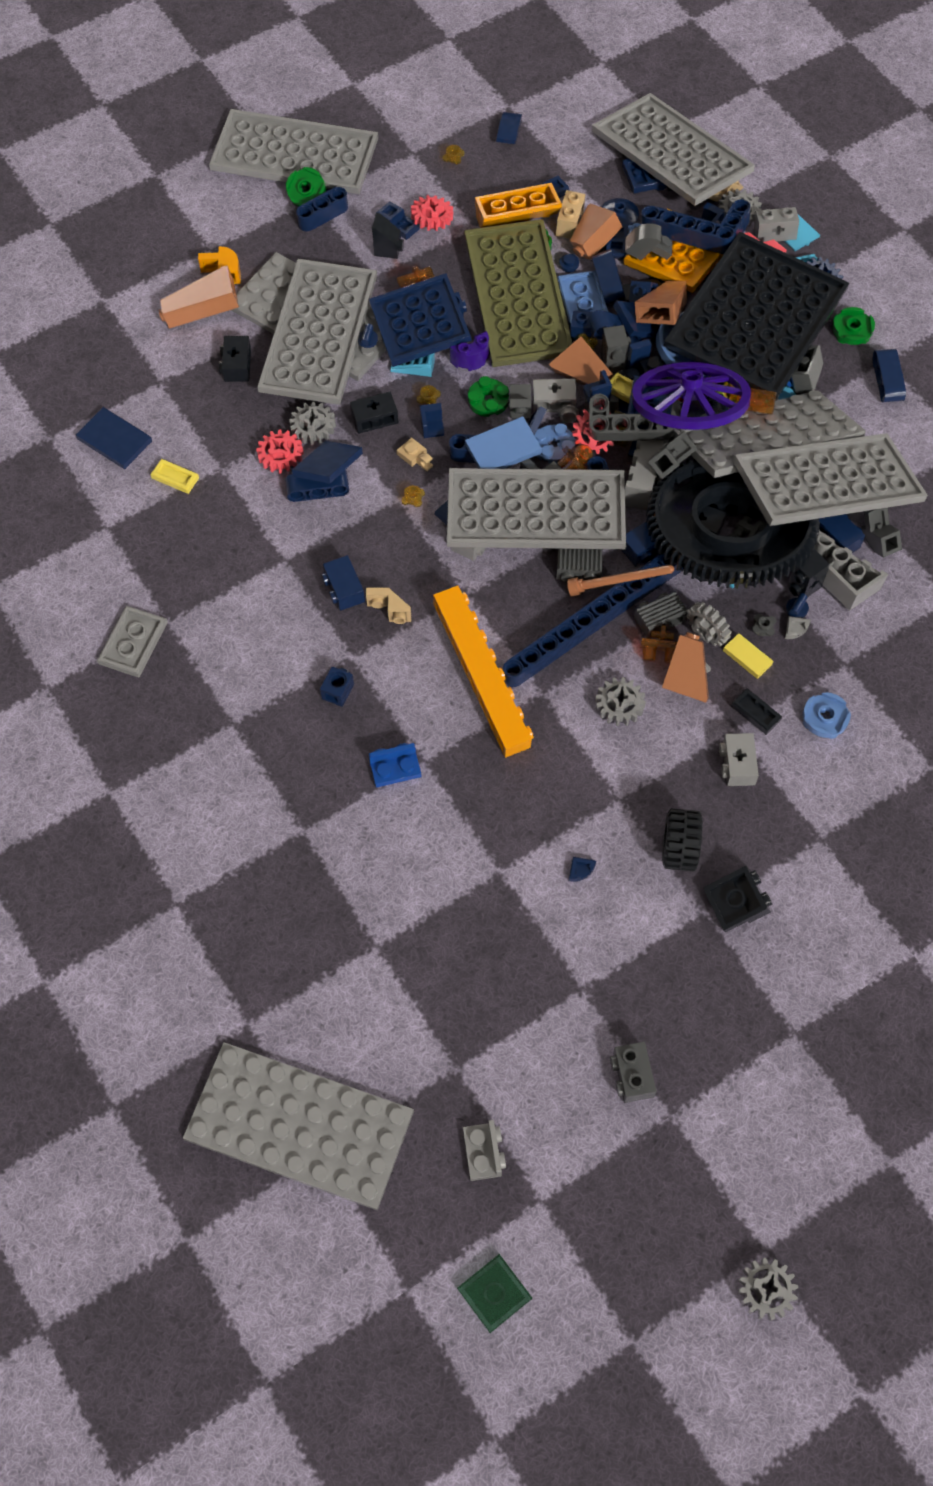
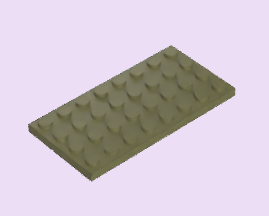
(518, 292)

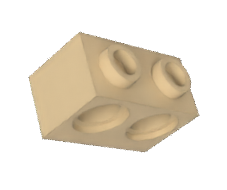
(570, 213)

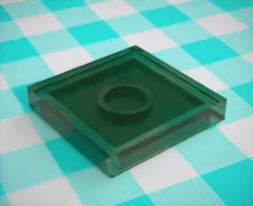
(494, 1293)

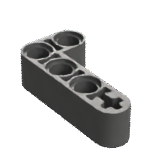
(631, 421)

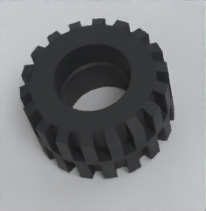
(682, 839)

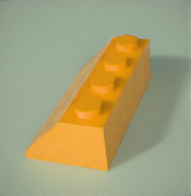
(517, 205)

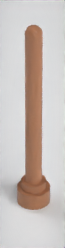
(577, 585)

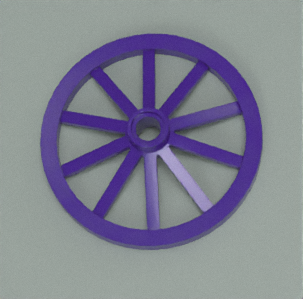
(691, 386)

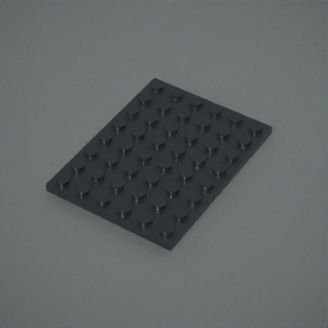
(757, 314)

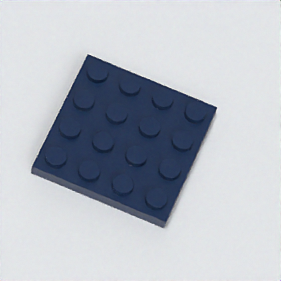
(419, 319)

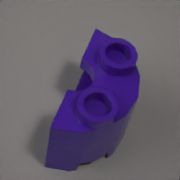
(471, 355)

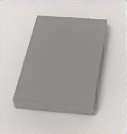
(132, 641)

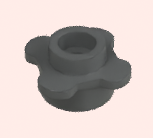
(764, 630)

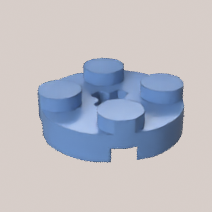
(557, 433)
(826, 727)

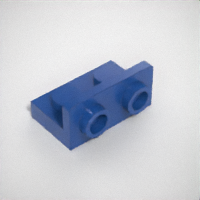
(394, 764)

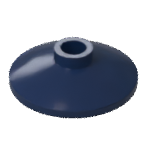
(625, 210)

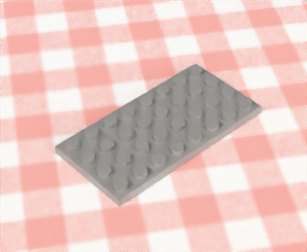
(277, 146)
(673, 149)
(263, 301)
(318, 332)
(794, 422)
(829, 479)
(536, 508)
(299, 1125)

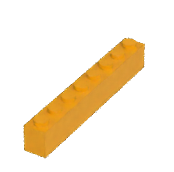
(482, 671)

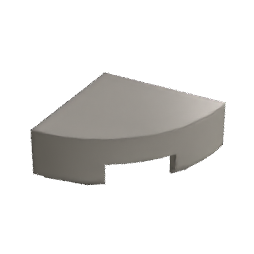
(796, 626)

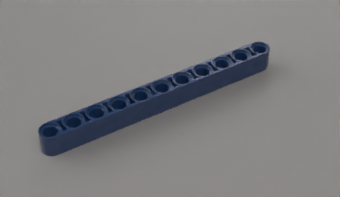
(578, 632)

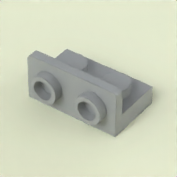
(483, 1151)

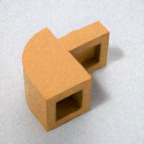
(213, 261)

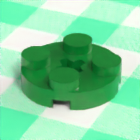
(303, 177)
(849, 335)
(484, 387)

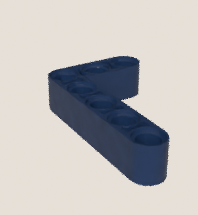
(698, 231)

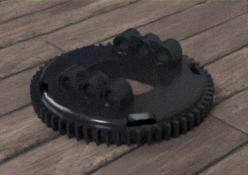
(717, 558)

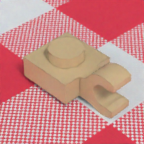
(414, 453)

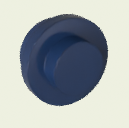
(569, 263)

